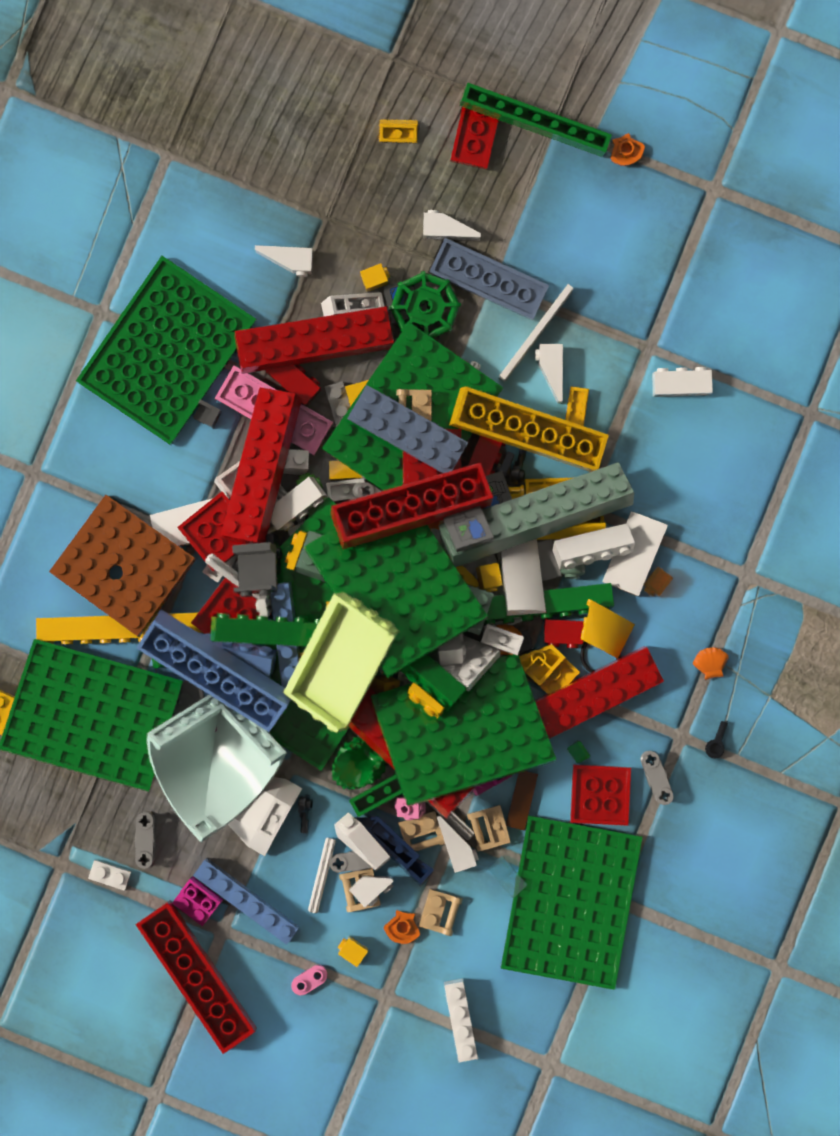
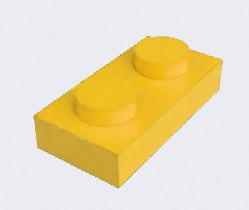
(298, 542)
(431, 706)

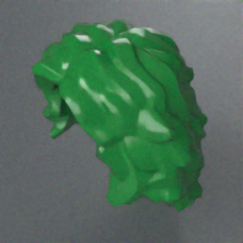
(357, 765)

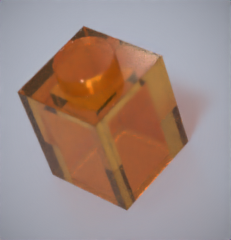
(657, 582)

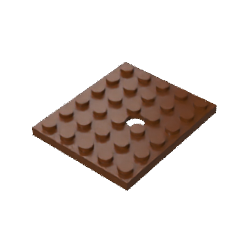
(148, 561)

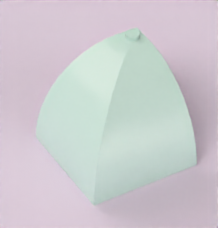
(212, 773)

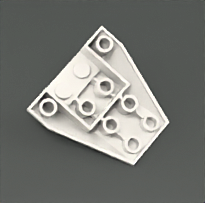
(266, 814)

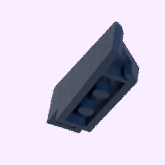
(397, 849)

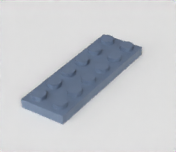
(489, 279)
(407, 430)

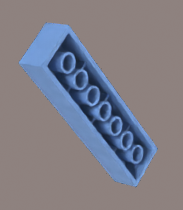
(214, 670)

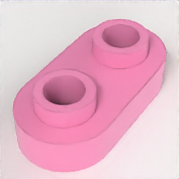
(309, 980)

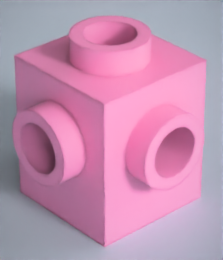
(411, 812)

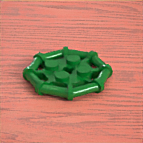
(434, 300)

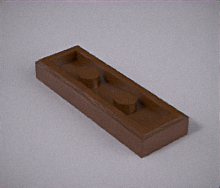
(521, 800)

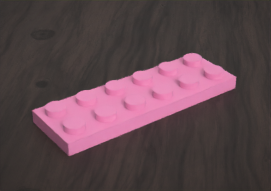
(240, 394)

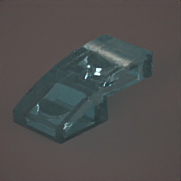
(507, 876)

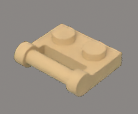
(420, 401)
(424, 825)
(495, 826)
(345, 877)
(434, 909)

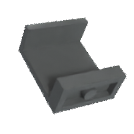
(256, 569)

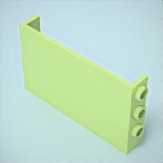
(340, 661)

